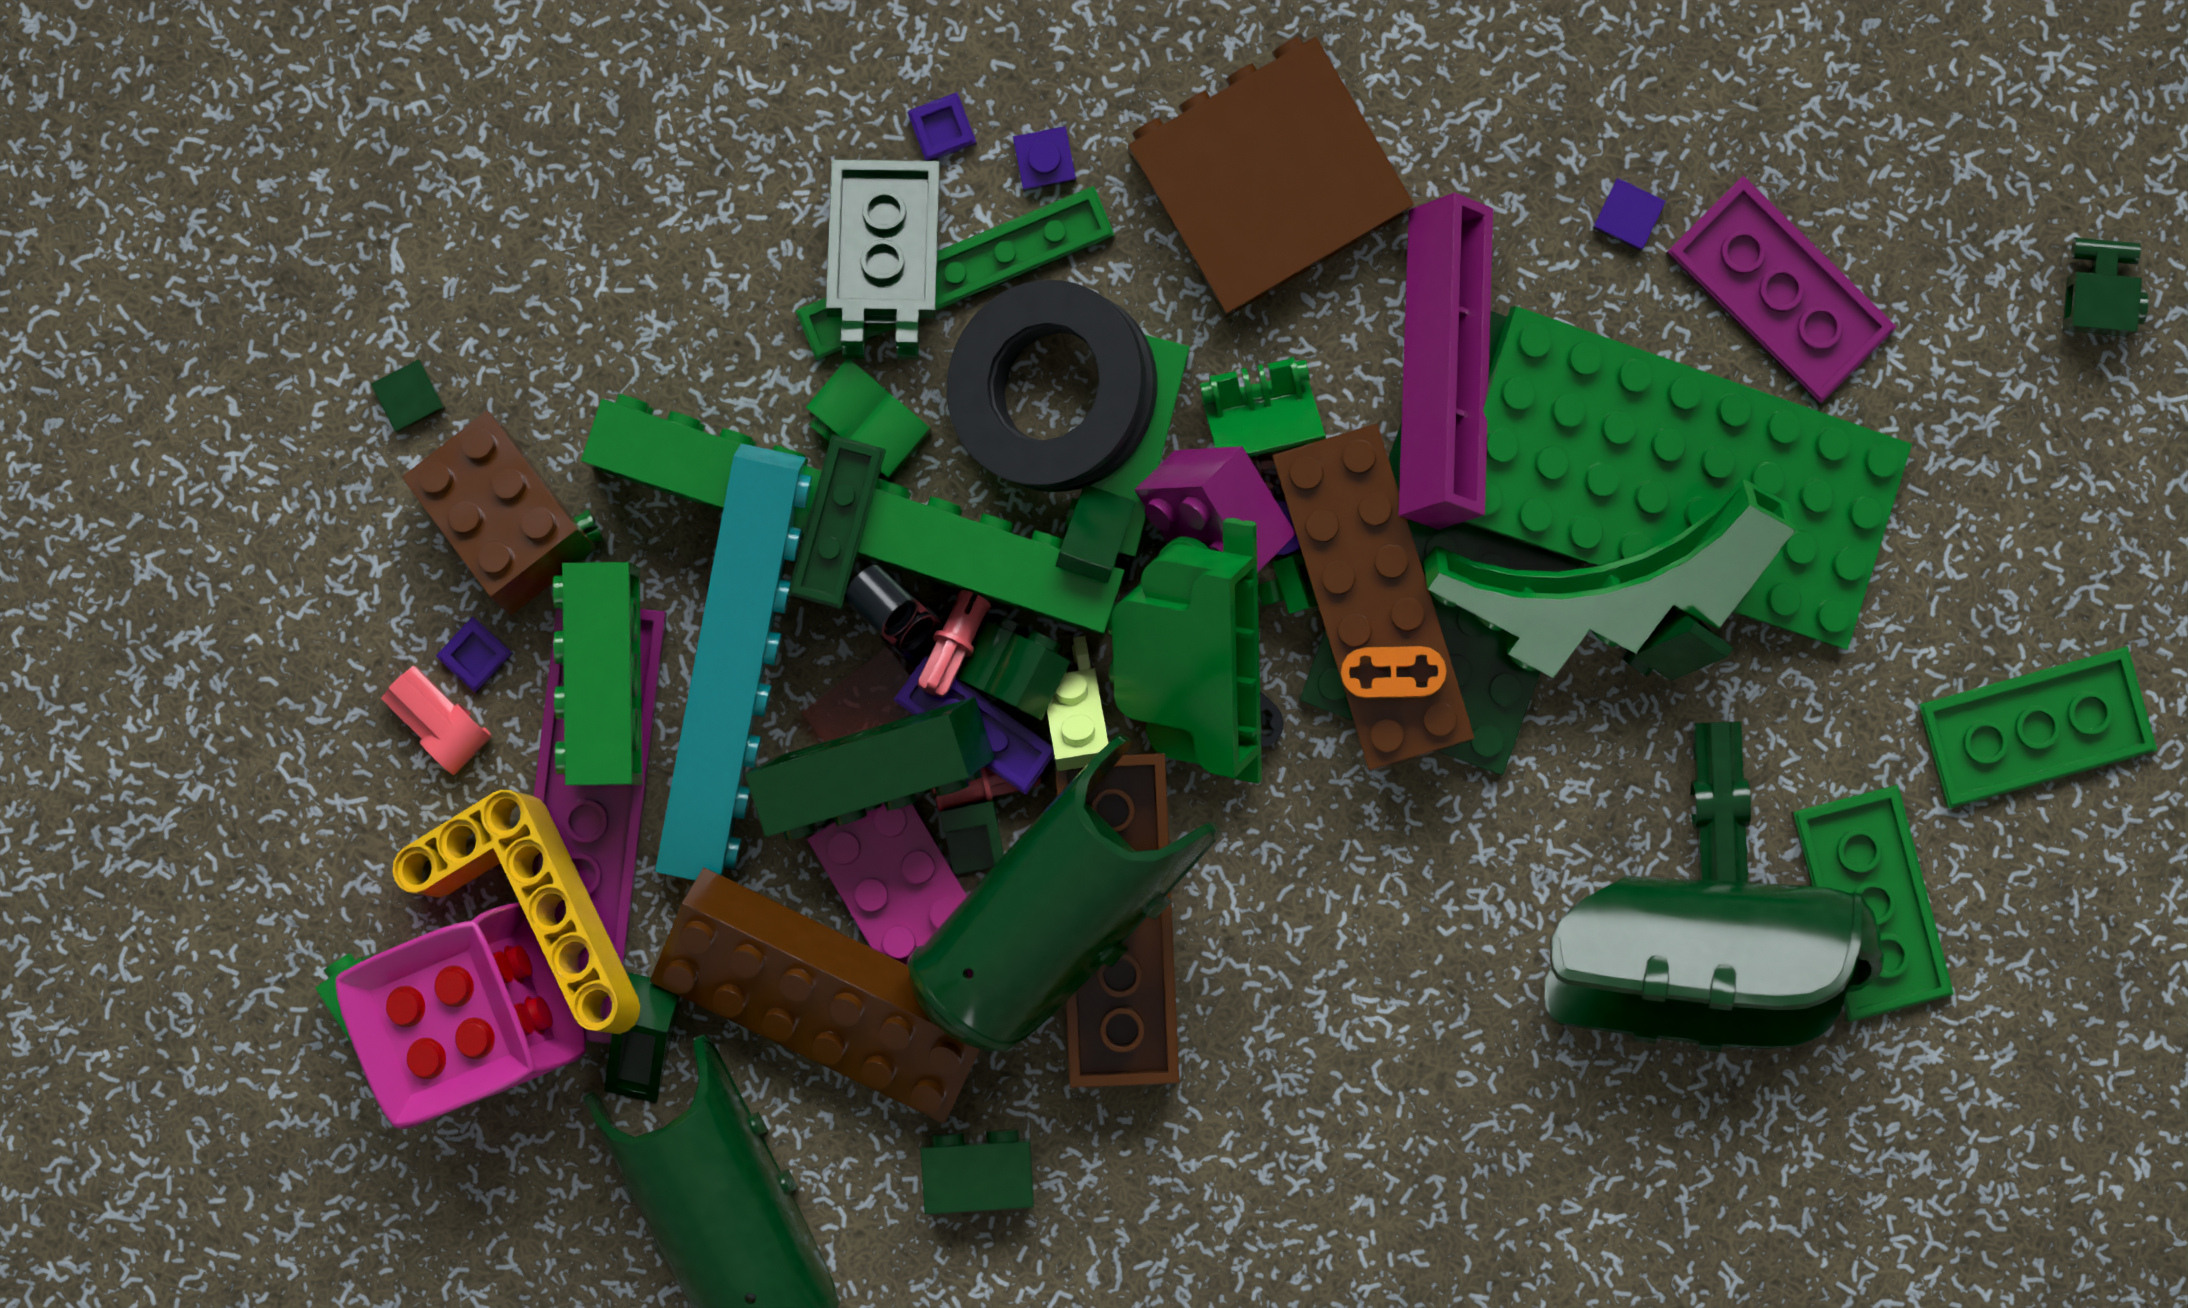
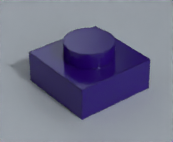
(1044, 158)

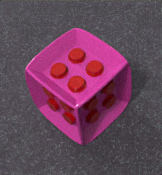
(457, 1016)

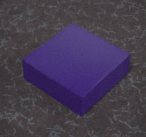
(941, 127)
(1629, 214)
(474, 654)

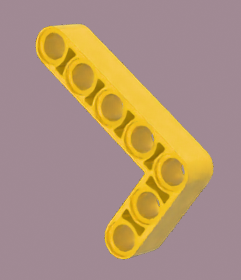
(536, 894)

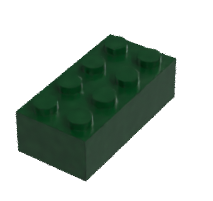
(869, 768)

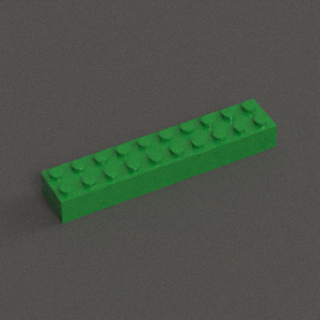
(898, 533)

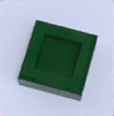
(408, 396)

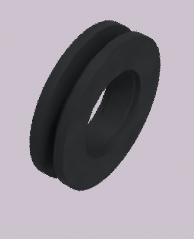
(991, 347)

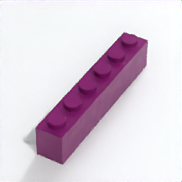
(1446, 362)

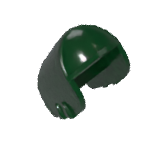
(1046, 917)
(1711, 961)
(719, 1200)

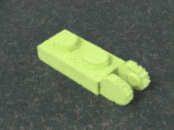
(1077, 714)

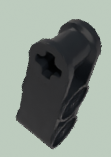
(894, 613)

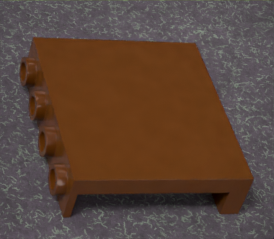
(1269, 174)

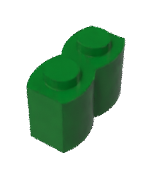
(863, 411)

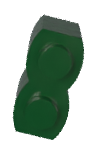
(1013, 667)

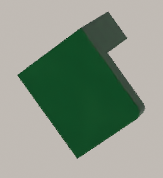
(972, 837)

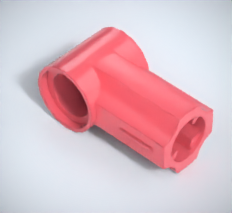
(442, 726)

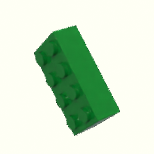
(600, 674)

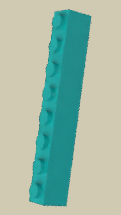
(731, 662)

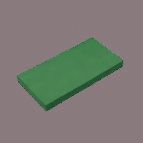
(2037, 727)
(1869, 849)

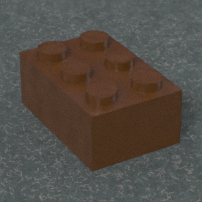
(498, 512)

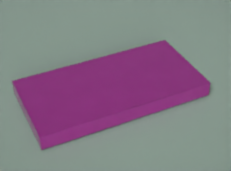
(1781, 290)

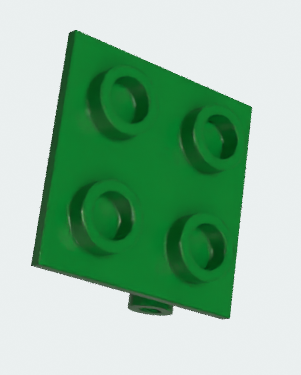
(1263, 414)

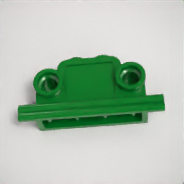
(1192, 653)

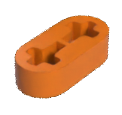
(1393, 658)

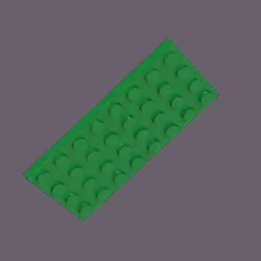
(1626, 449)

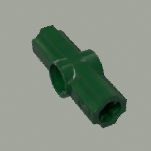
(1721, 801)

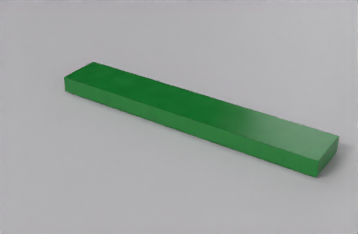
(987, 260)

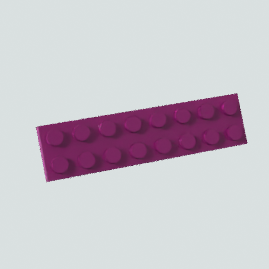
(601, 821)

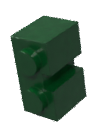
(977, 1174)

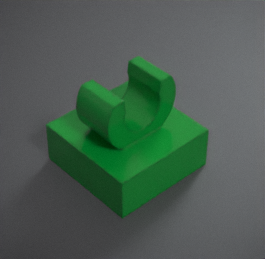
(1291, 585)

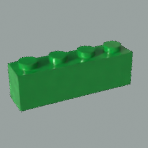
(1170, 366)

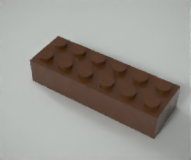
(1371, 590)
(810, 993)
(1126, 1013)

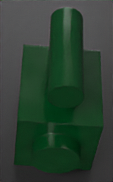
(2102, 299)

